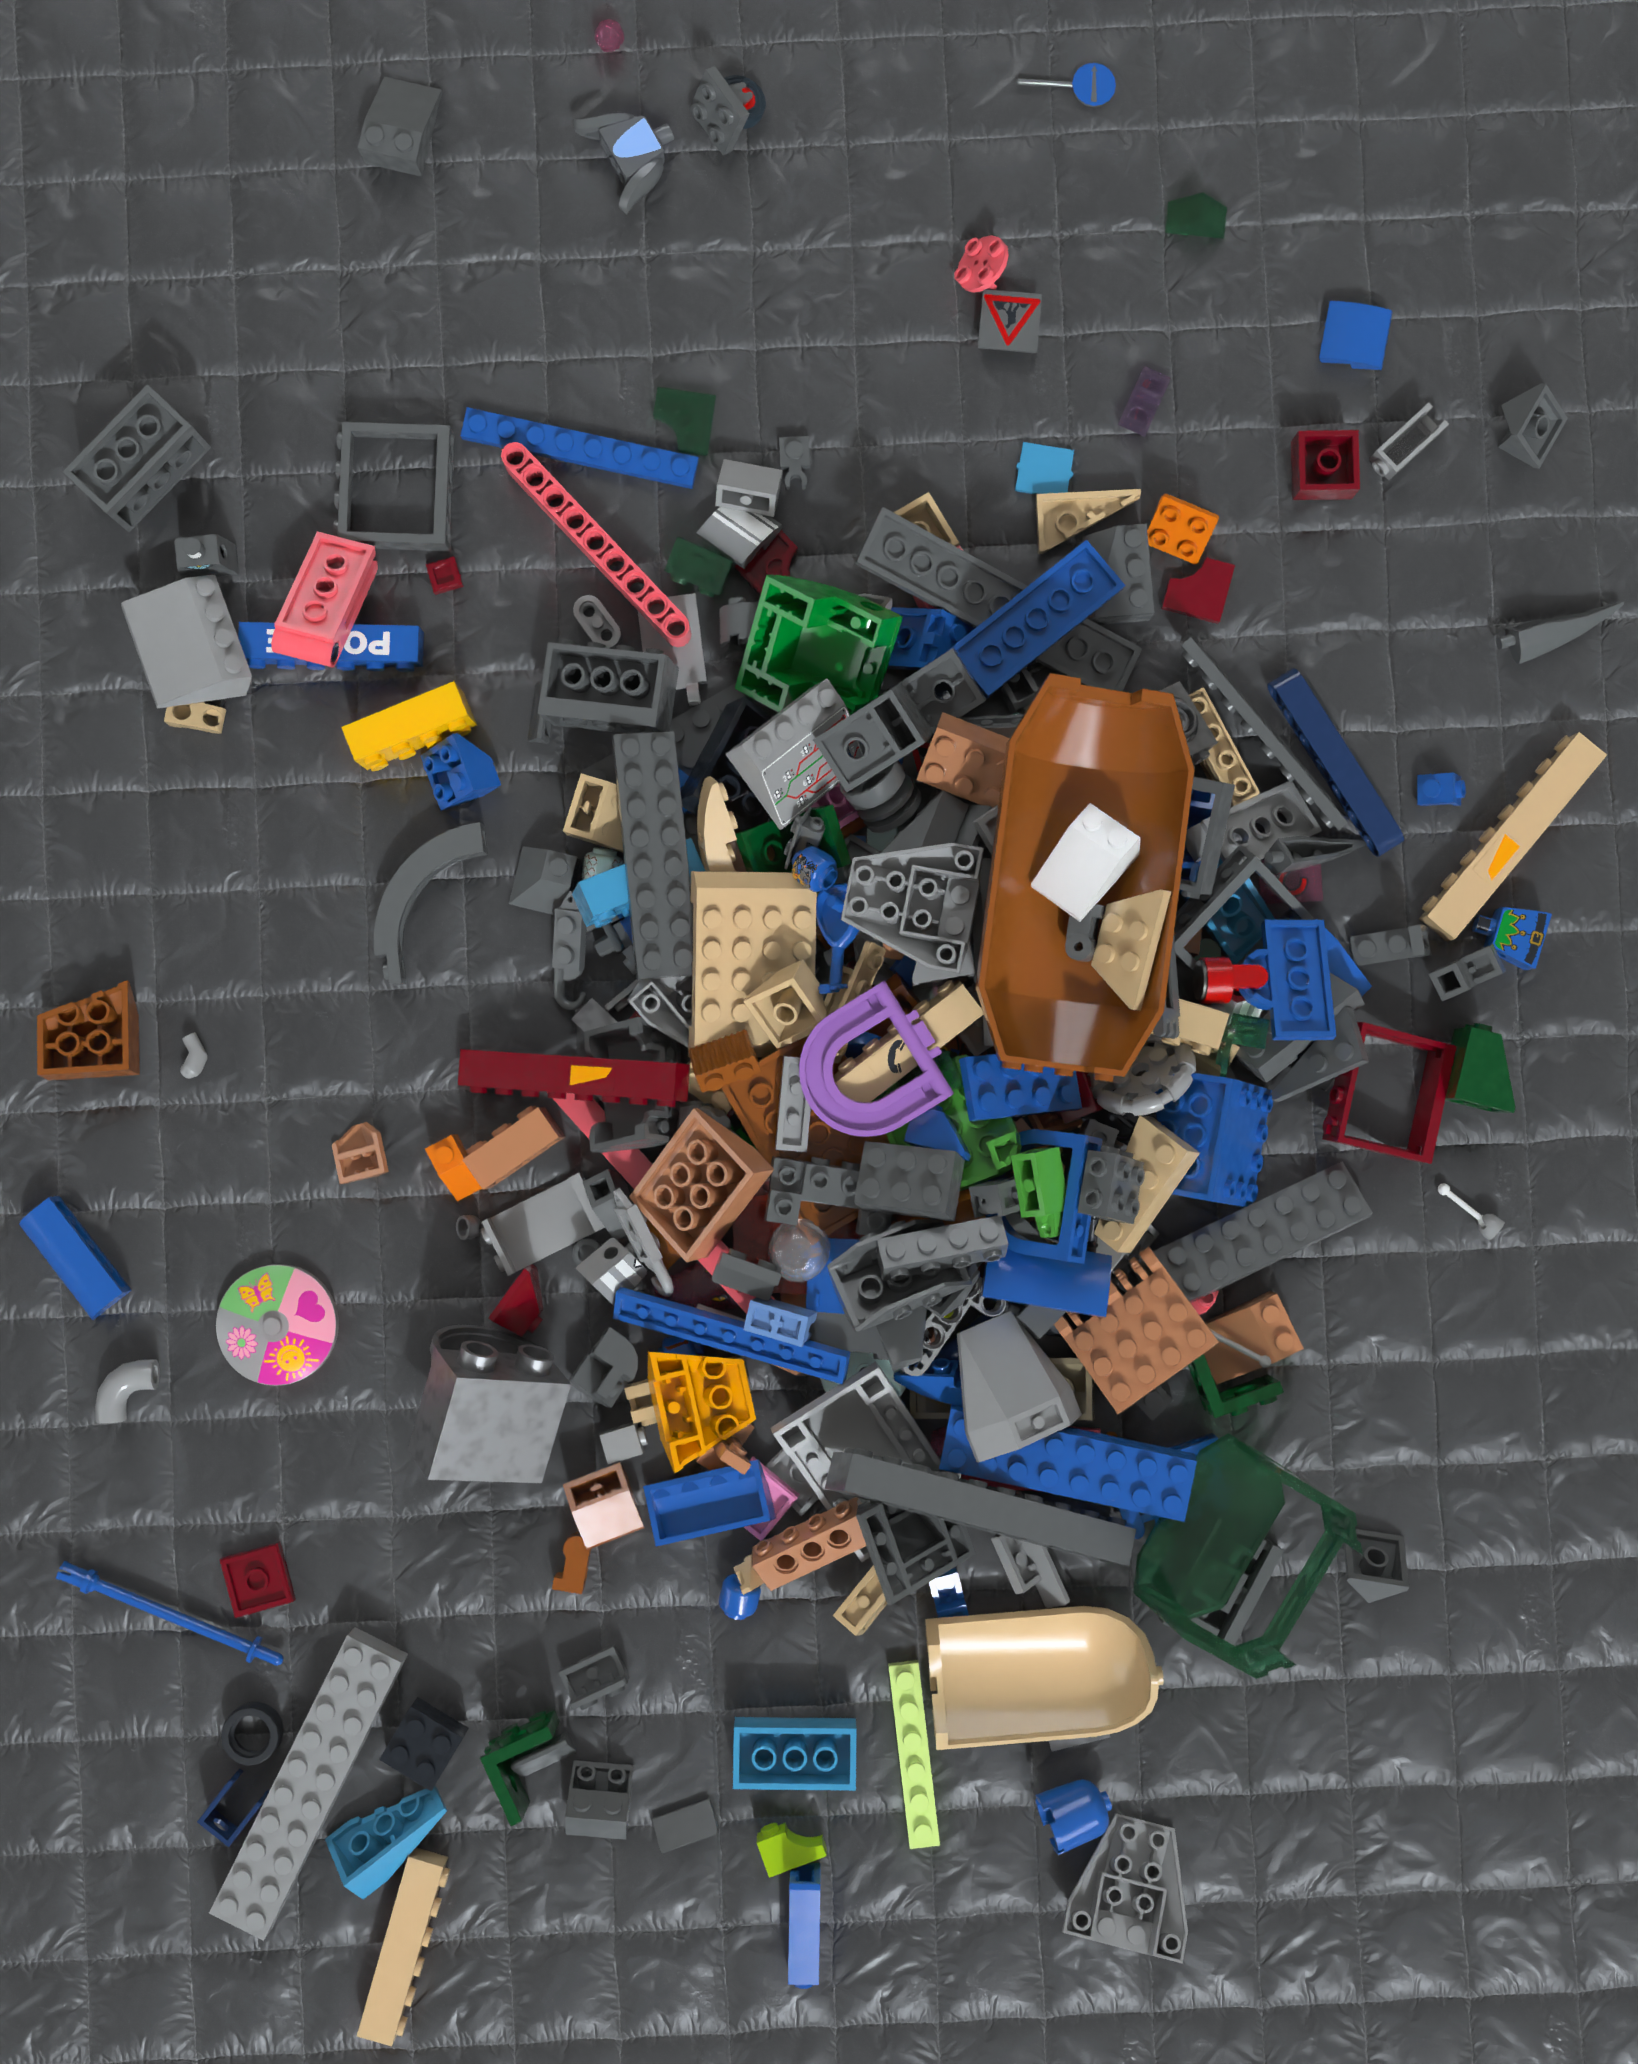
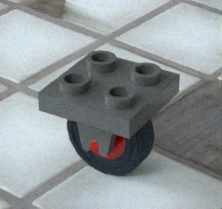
(727, 107)

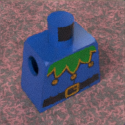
(1515, 934)

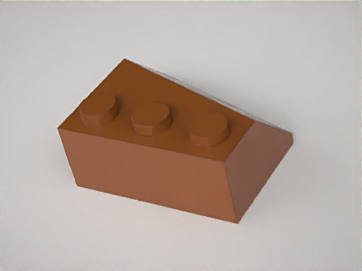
(90, 1037)

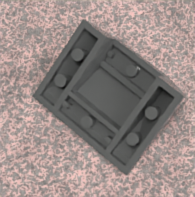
(910, 1547)

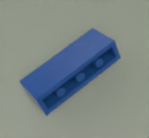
(74, 1256)

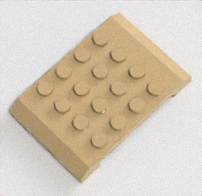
(741, 937)

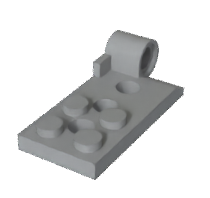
(1262, 810)

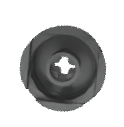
(736, 623)

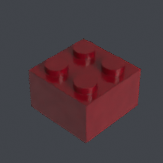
(1325, 464)

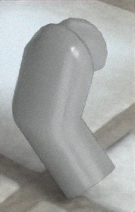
(196, 1058)

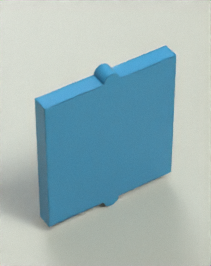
(1044, 469)

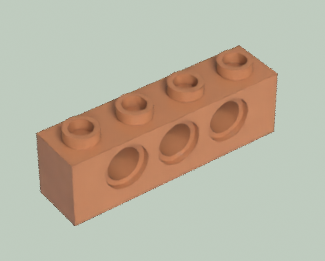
(808, 1545)

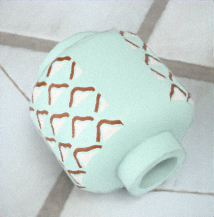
(599, 862)

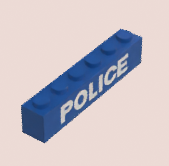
(366, 646)

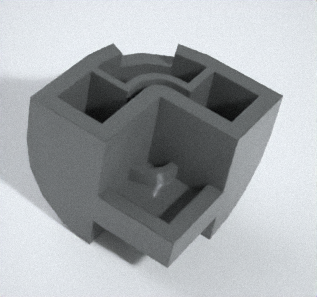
(606, 1368)

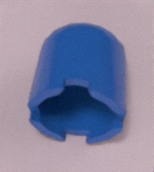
(1074, 1813)

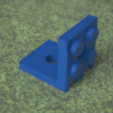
(931, 636)

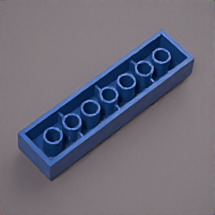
(1084, 1468)

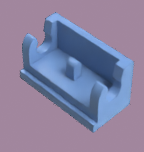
(779, 1321)

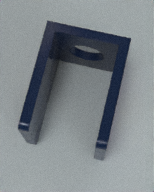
(211, 1815)

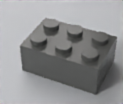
(909, 1181)

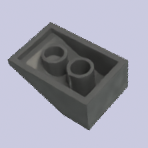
(400, 126)

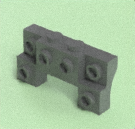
(817, 1183)

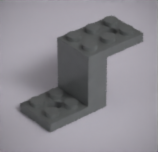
(898, 720)

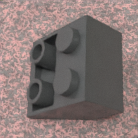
(599, 1800)

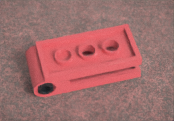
(325, 600)

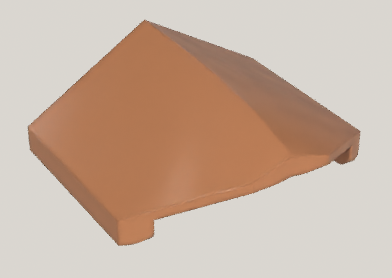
(359, 1154)

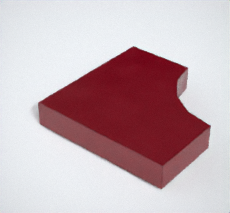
(772, 561)
(1202, 593)

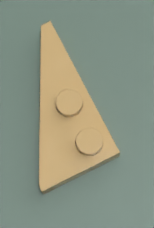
(1070, 513)

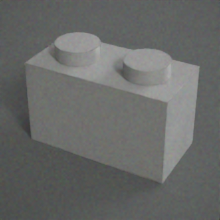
(748, 487)

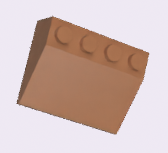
(700, 1185)

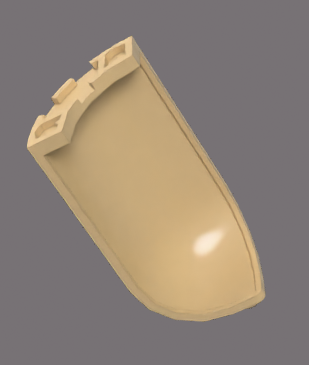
(1038, 1676)

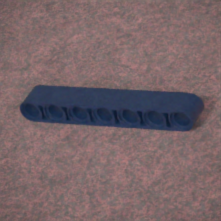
(1335, 762)

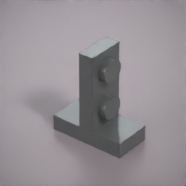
(1391, 945)

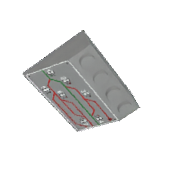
(784, 761)

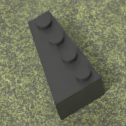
(1280, 1053)

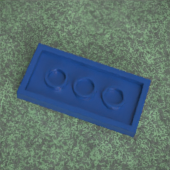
(1007, 1092)

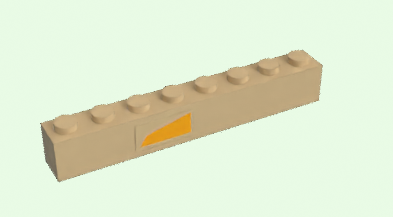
(1512, 836)

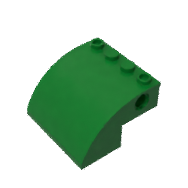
(813, 635)

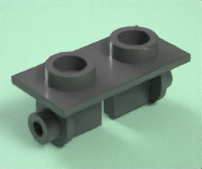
(806, 831)

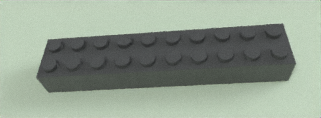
(980, 1506)

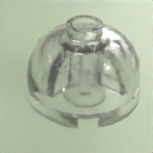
(799, 1250)

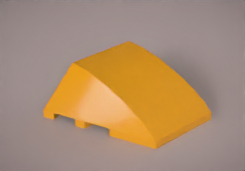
(697, 1402)

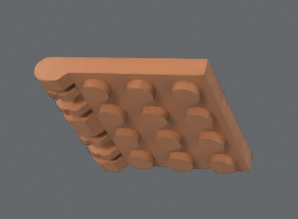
(1142, 1338)

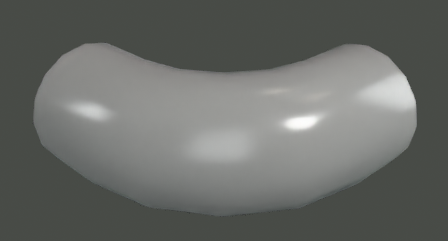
(119, 1384)

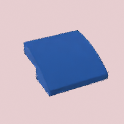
(1355, 335)

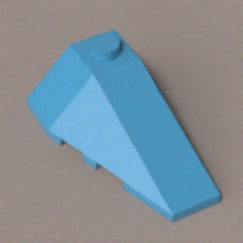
(375, 1846)

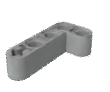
(945, 1326)

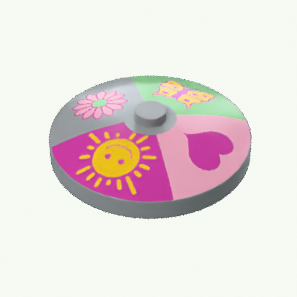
(277, 1324)

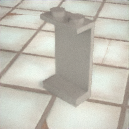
(541, 1225)

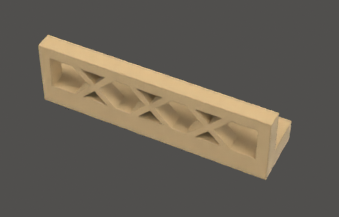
(862, 1604)

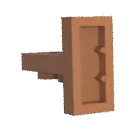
(728, 1453)

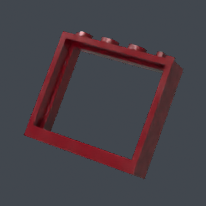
(1428, 1106)

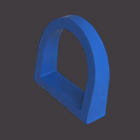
(1074, 1225)

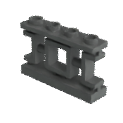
(1245, 1594)

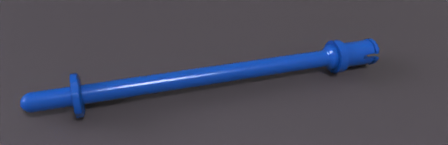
(90, 1581)

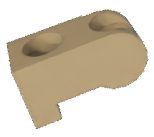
(196, 716)

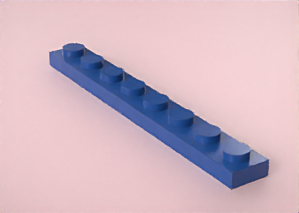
(581, 448)
(728, 1335)

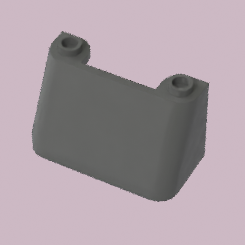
(633, 1124)

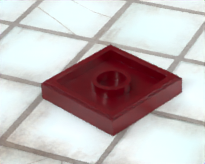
(257, 1579)

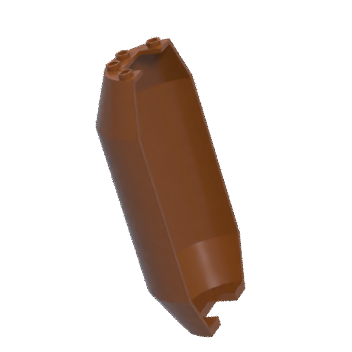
(1136, 767)

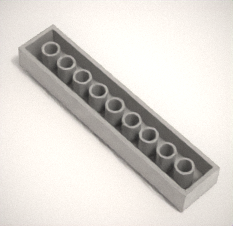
(308, 1783)

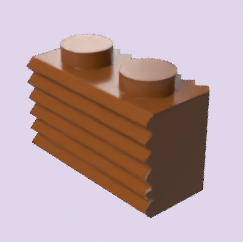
(724, 1061)

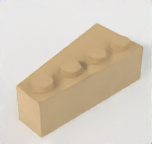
(1165, 1165)

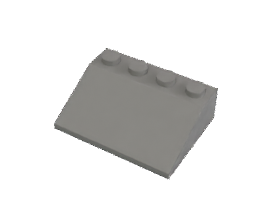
(187, 643)

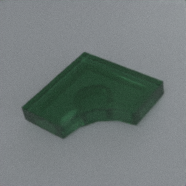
(688, 416)

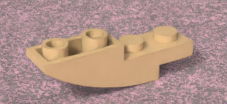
(715, 828)

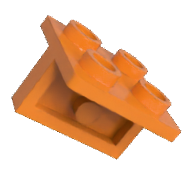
(1181, 528)

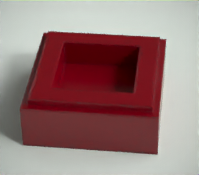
(444, 575)

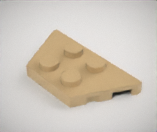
(1129, 944)

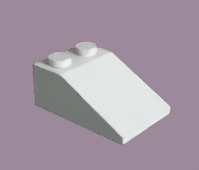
(1086, 862)

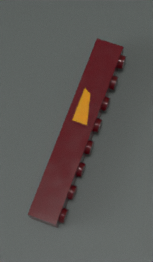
(574, 1075)

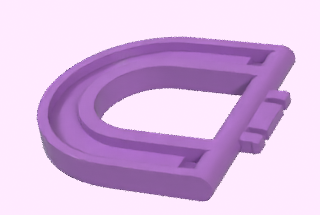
(895, 1108)

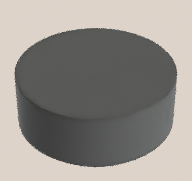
(584, 1249)

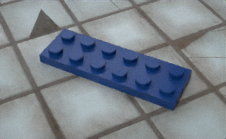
(1038, 618)

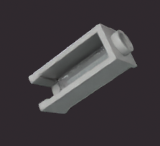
(1406, 443)

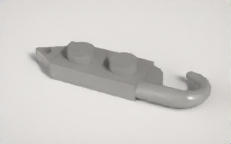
(643, 1241)

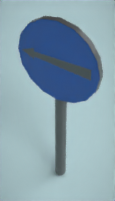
(1091, 84)

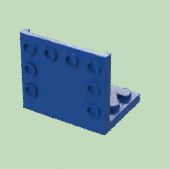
(1227, 1127)

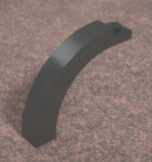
(407, 883)

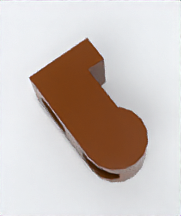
(576, 1566)

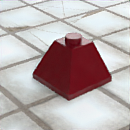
(521, 1304)

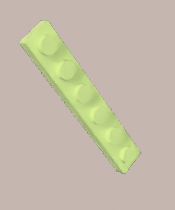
(914, 1754)

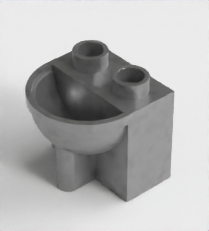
(488, 1407)

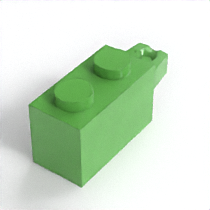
(1041, 1188)

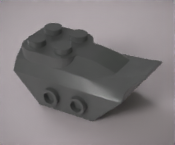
(873, 1301)

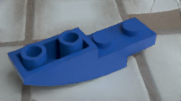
(938, 1382)

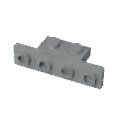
(1030, 1566)

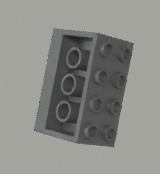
(137, 458)
(608, 688)

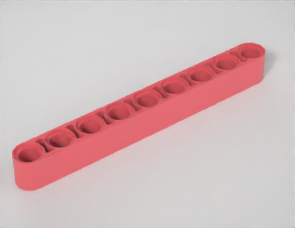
(589, 532)

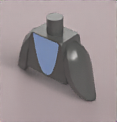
(632, 150)

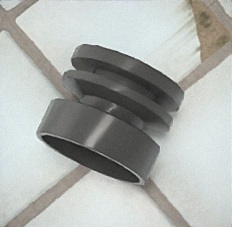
(885, 799)

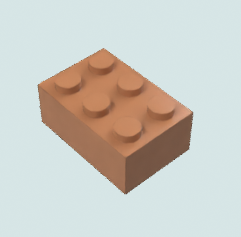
(965, 761)
(512, 1146)

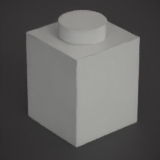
(623, 1442)

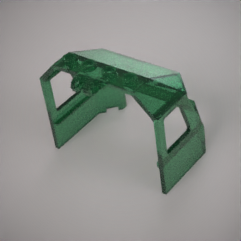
(1198, 1562)

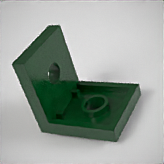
(755, 841)
(1234, 1399)
(498, 1761)

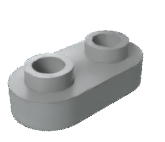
(598, 623)

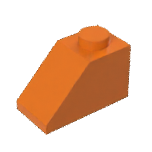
(447, 1160)

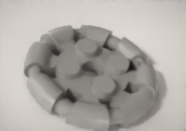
(1143, 1088)

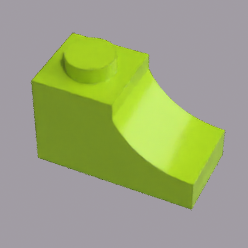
(785, 1850)

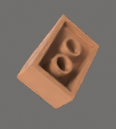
(1256, 1325)

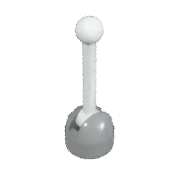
(1488, 1224)

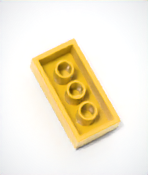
(409, 727)

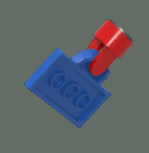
(1284, 977)

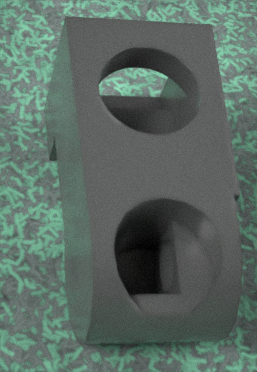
(1082, 935)

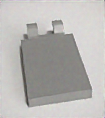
(689, 657)

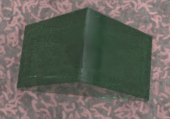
(1196, 216)

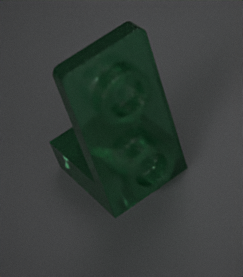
(1242, 1031)

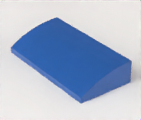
(1050, 1282)
(708, 1503)

